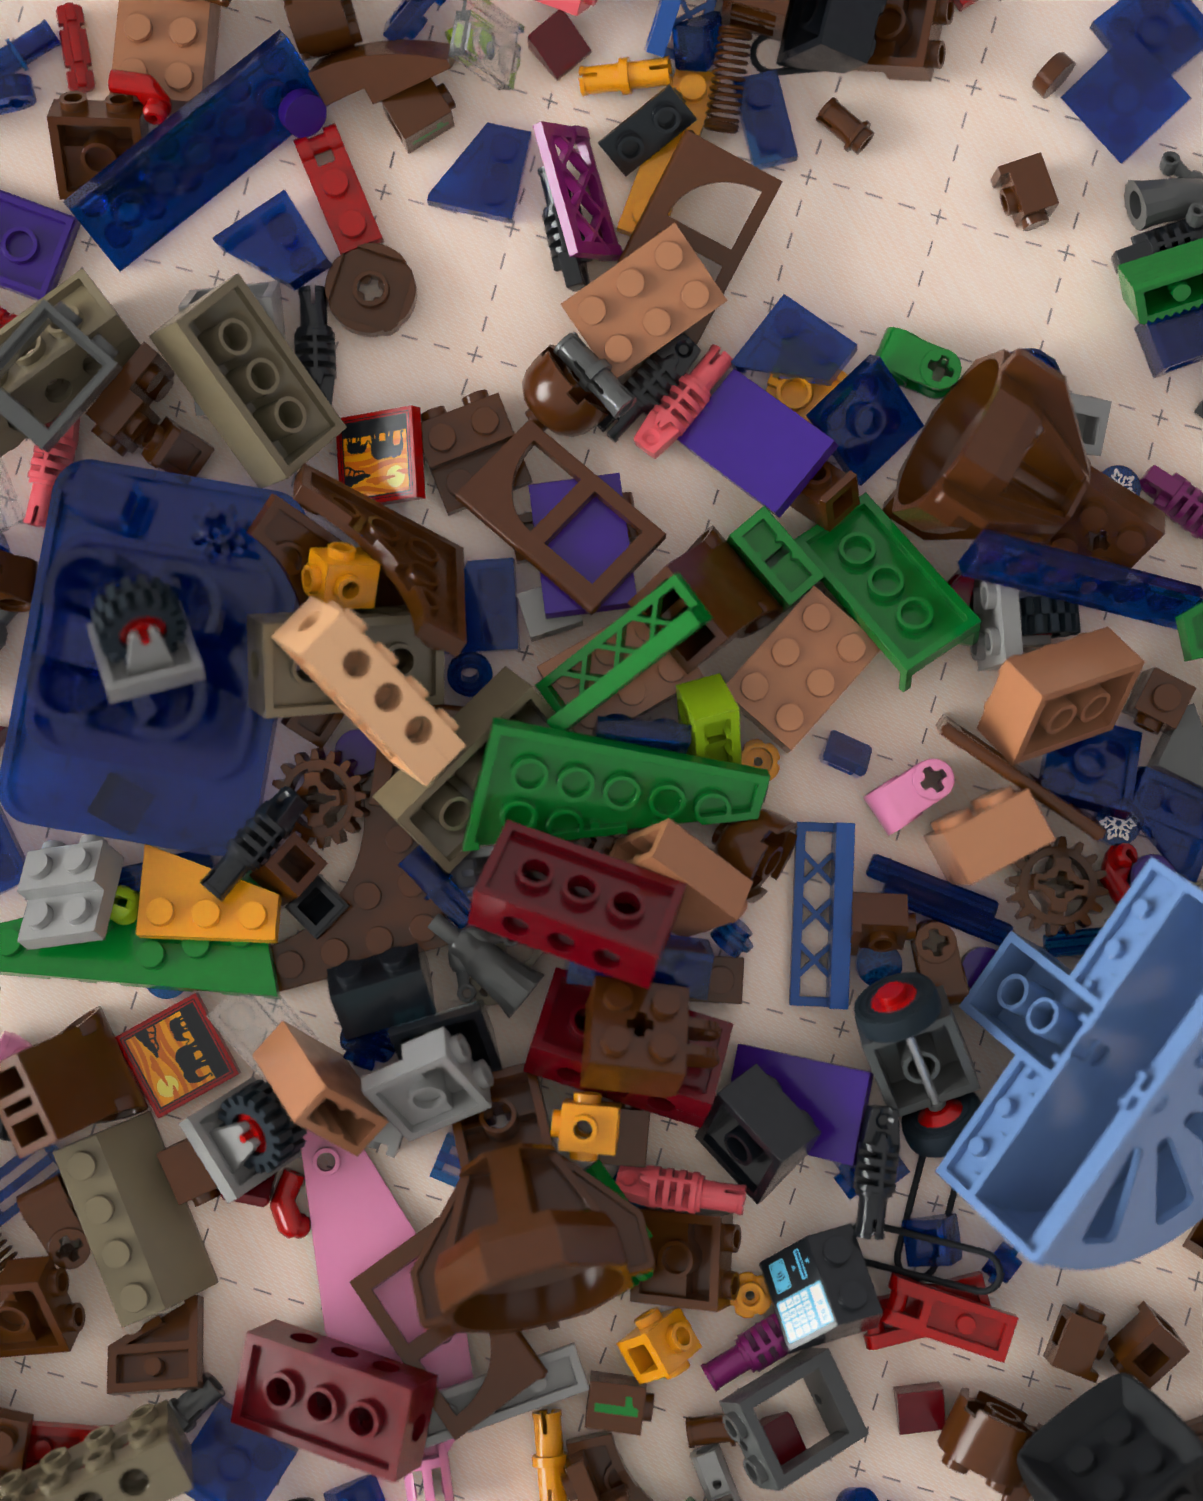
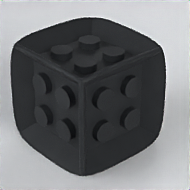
(1114, 1447)

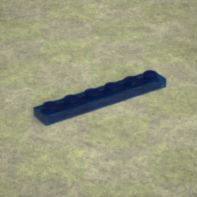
(1077, 579)

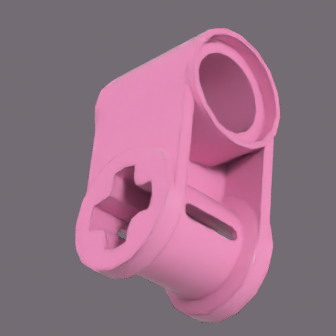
(903, 797)

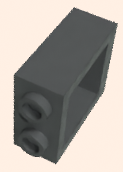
(21, 340)
(831, 1399)

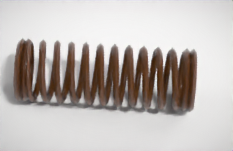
(717, 123)

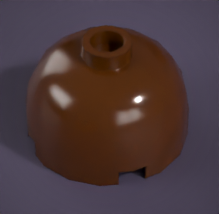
(557, 399)
(756, 847)

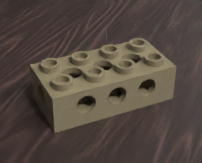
(60, 356)
(283, 691)
(147, 1469)

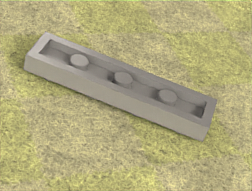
(562, 1381)

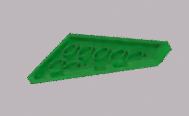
(600, 786)
(146, 962)

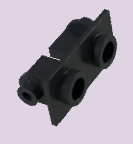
(647, 130)

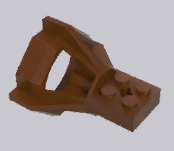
(990, 471)
(516, 1231)

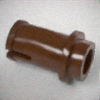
(845, 126)
(707, 1431)

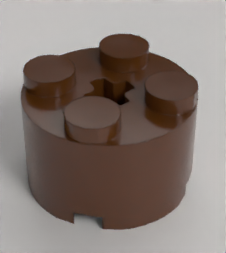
(322, 26)
(986, 1439)

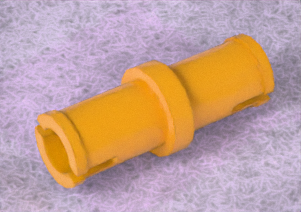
(625, 76)
(549, 1455)

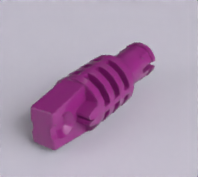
(1175, 498)
(753, 1350)

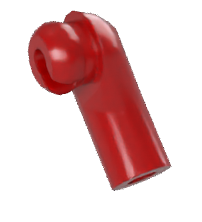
(155, 100)
(1117, 864)
(284, 1207)

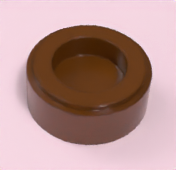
(1053, 74)

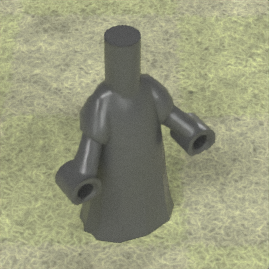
(1166, 199)
(476, 955)

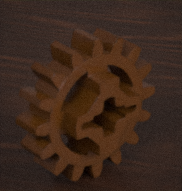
(321, 780)
(1054, 907)

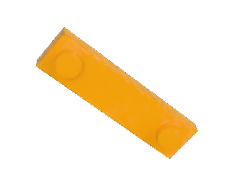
(695, 90)

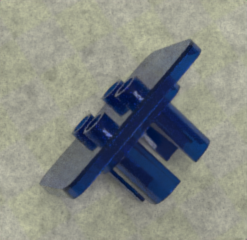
(167, 764)

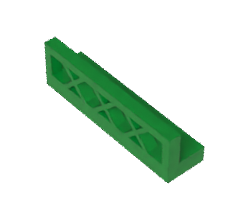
(631, 667)

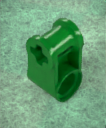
(915, 360)

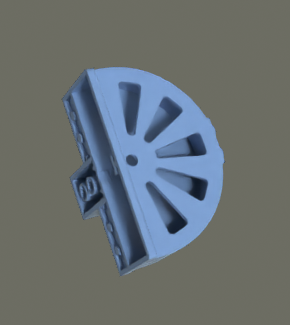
(1099, 1116)

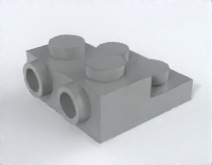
(68, 892)
(430, 1085)

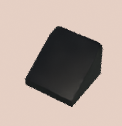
(318, 906)

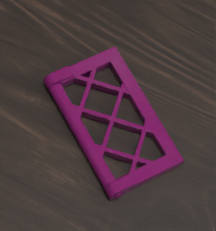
(560, 178)

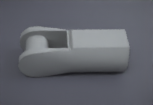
(713, 1472)

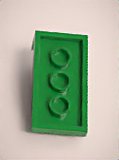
(890, 589)

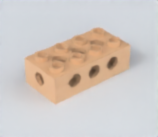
(370, 689)

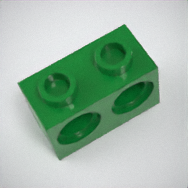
(775, 558)

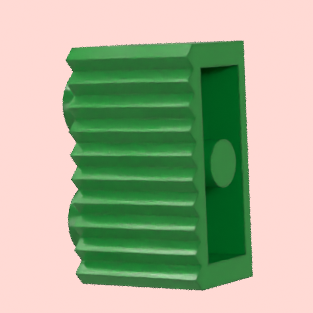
(1163, 282)

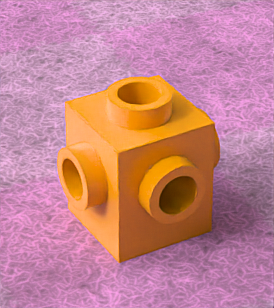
(341, 574)
(601, 1115)
(669, 1343)

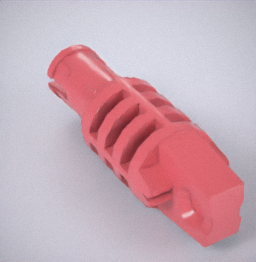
(683, 405)
(45, 470)
(679, 1190)

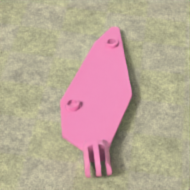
(352, 1229)

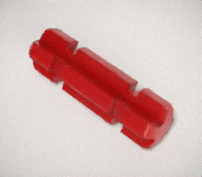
(75, 47)

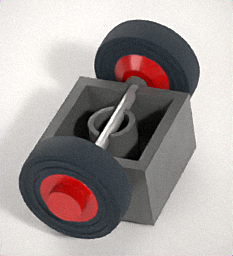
(918, 1059)

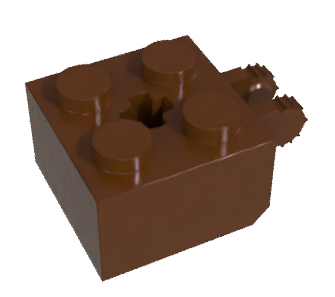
(640, 1038)

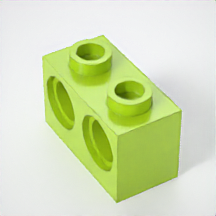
(712, 716)

